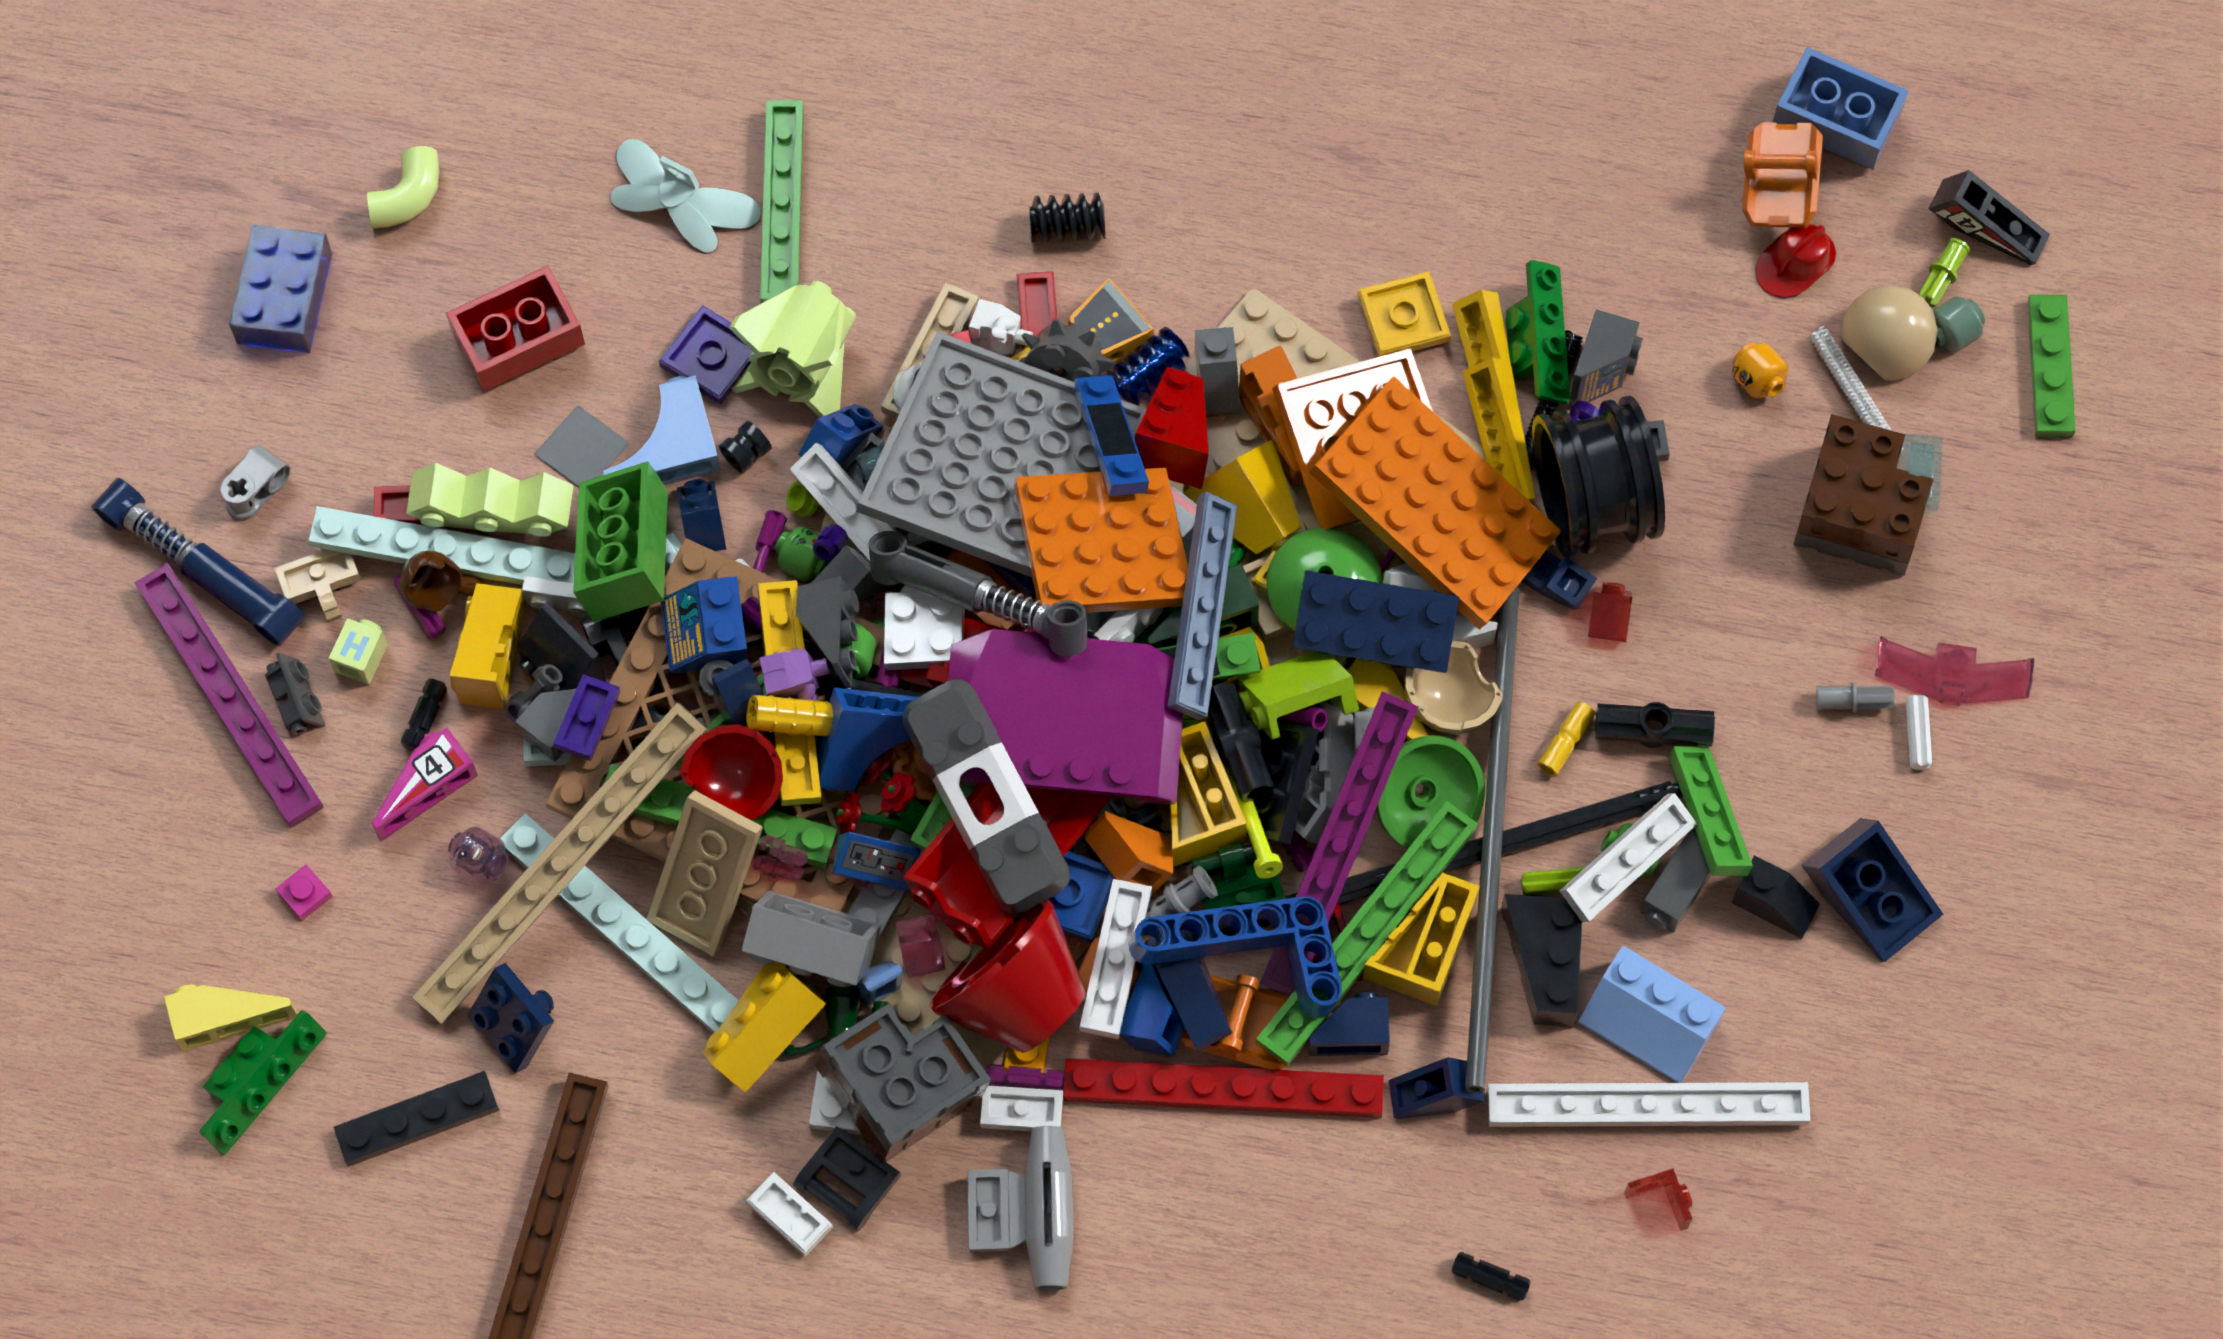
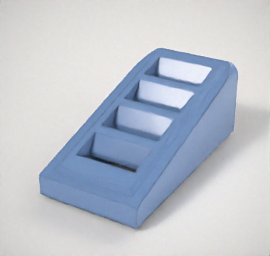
(880, 982)

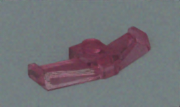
(1953, 674)

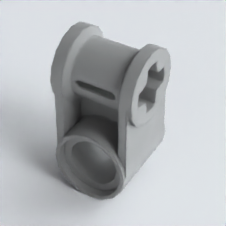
(253, 481)

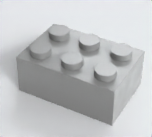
(811, 939)

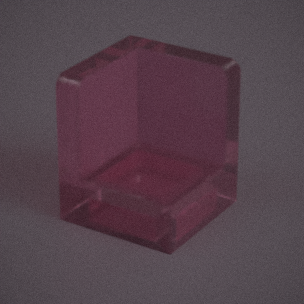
(920, 945)

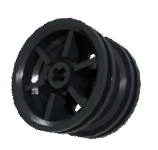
(1599, 476)

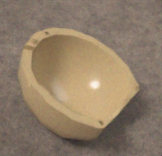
(1891, 331)
(1453, 700)

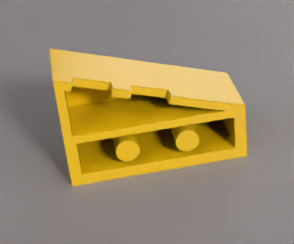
(488, 646)
(1206, 805)
(1426, 943)
(762, 1024)

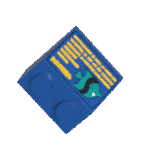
(704, 624)

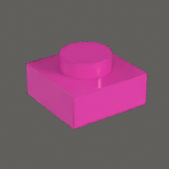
(303, 892)

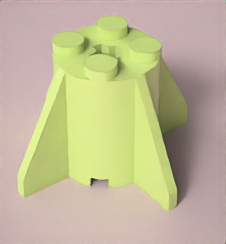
(797, 346)

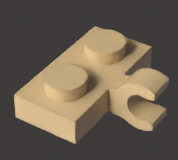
(318, 577)

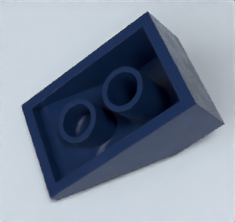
(1873, 888)

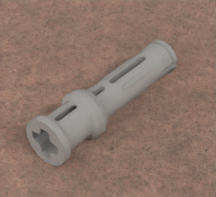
(1183, 895)

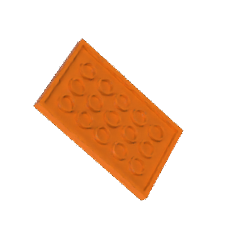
(1435, 502)

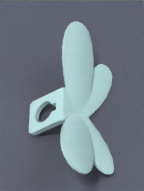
(666, 184)

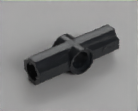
(1679, 725)
(1238, 743)

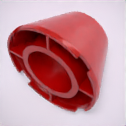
(1017, 987)

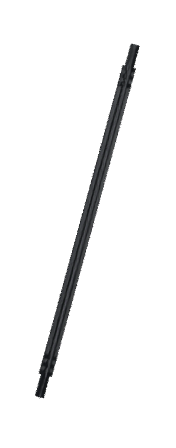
(1518, 838)

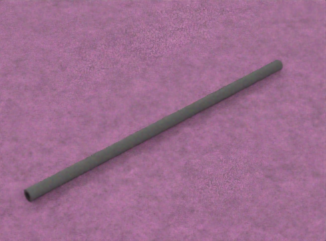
(1492, 849)

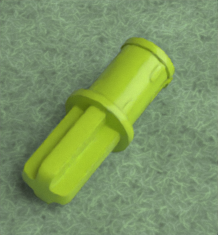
(1944, 271)

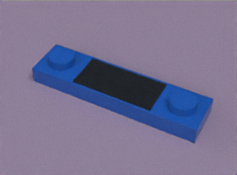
(1111, 435)

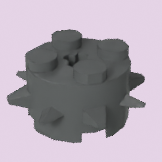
(1066, 351)

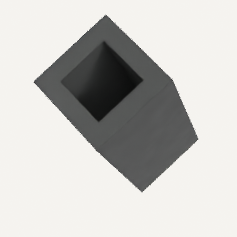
(1677, 885)

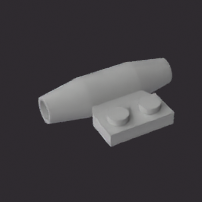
(1029, 1209)

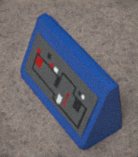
(874, 860)

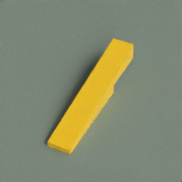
(1492, 388)

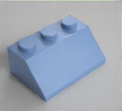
(1651, 1015)

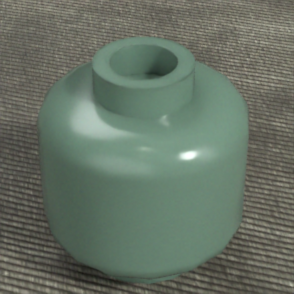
(1958, 323)

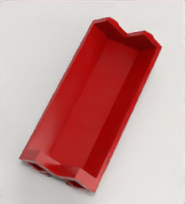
(949, 880)

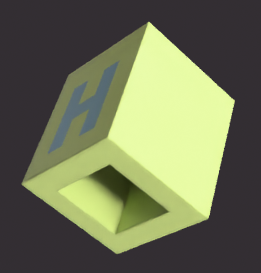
(358, 650)

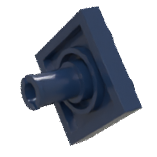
(512, 1017)

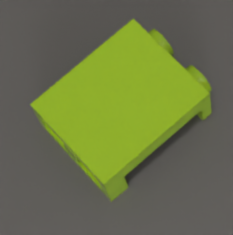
(1296, 686)

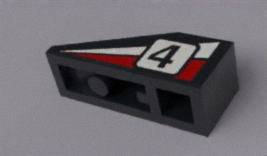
(1988, 217)

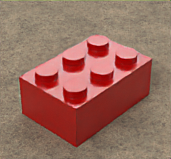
(515, 328)

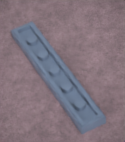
(1202, 606)

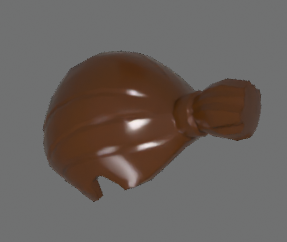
(433, 580)

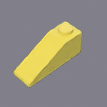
(215, 1013)

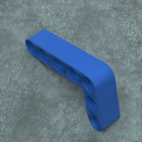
(1250, 937)

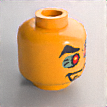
(1760, 370)

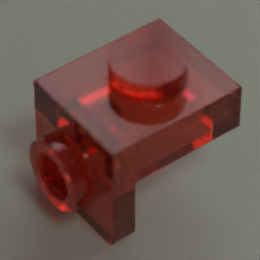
(1610, 612)

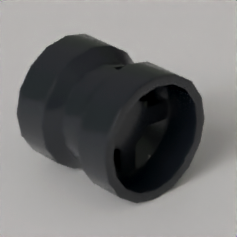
(745, 447)

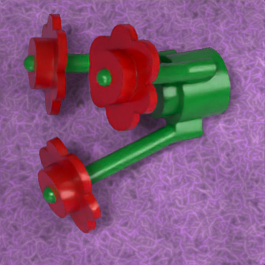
(897, 794)

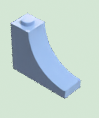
(682, 437)

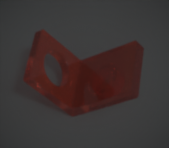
(1677, 1194)

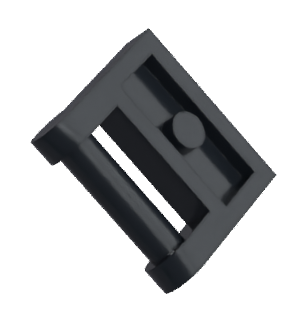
(855, 1168)

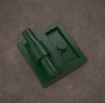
(1236, 878)

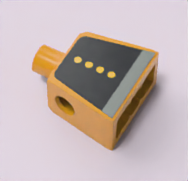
(1114, 321)

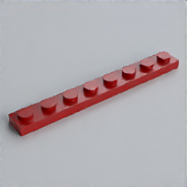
(1223, 1088)

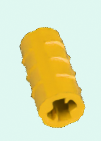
(789, 715)

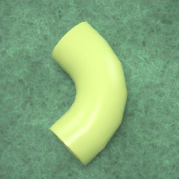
(412, 193)

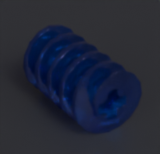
(1148, 365)

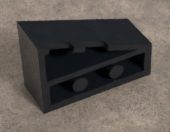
(1548, 950)

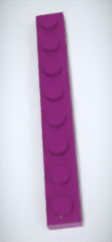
(229, 695)
(1348, 822)

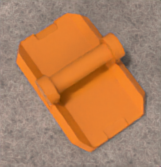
(1782, 174)
(1248, 1013)

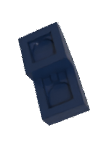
(1560, 580)

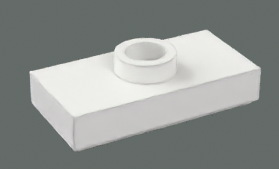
(789, 1214)

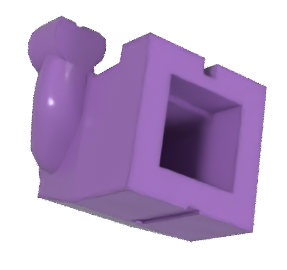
(793, 674)

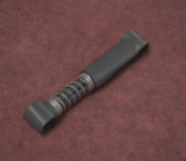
(897, 562)

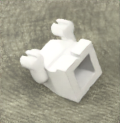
(996, 328)

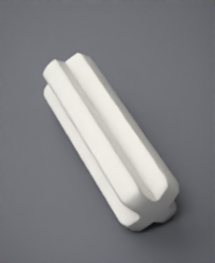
(1918, 732)

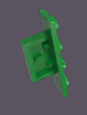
(1538, 334)
(255, 1075)

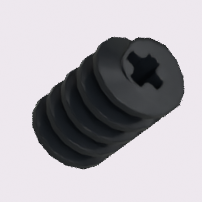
(1067, 217)

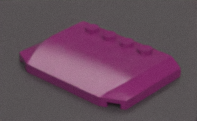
(1077, 719)

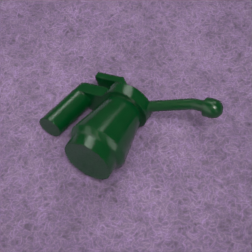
(841, 1013)

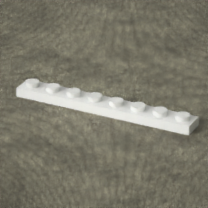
(1648, 1104)

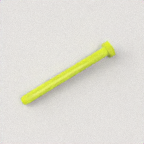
(1267, 863)

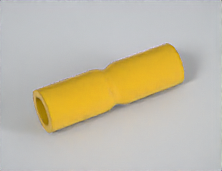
(1563, 743)

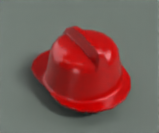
(1795, 261)

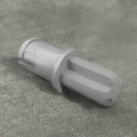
(1854, 697)

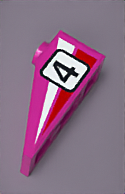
(428, 777)

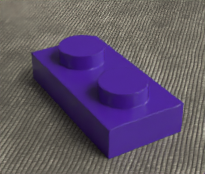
(586, 717)

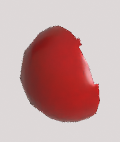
(735, 769)

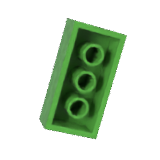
(620, 541)

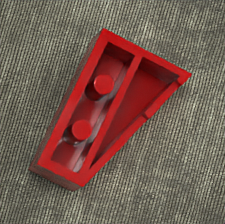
(1176, 429)

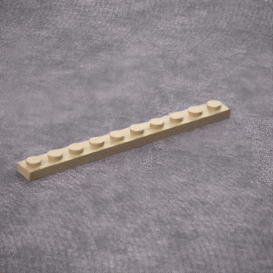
(559, 863)

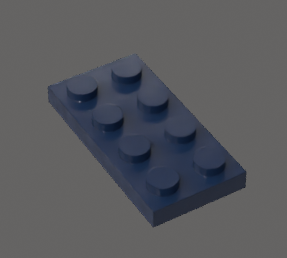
(1375, 622)

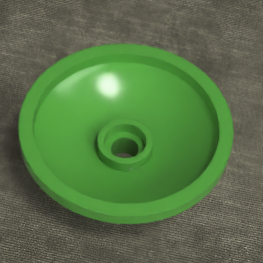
(1315, 552)
(1446, 773)

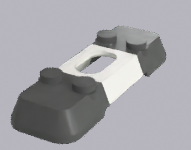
(1018, 850)

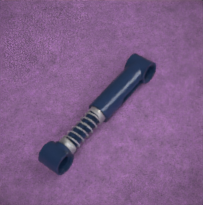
(268, 612)

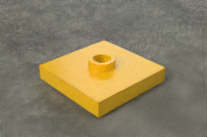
(1404, 314)

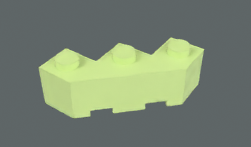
(489, 501)

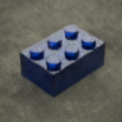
(281, 288)

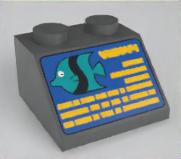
(1606, 357)

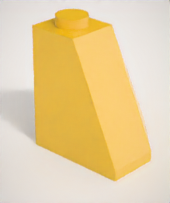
(1262, 498)

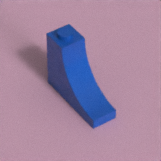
(861, 731)

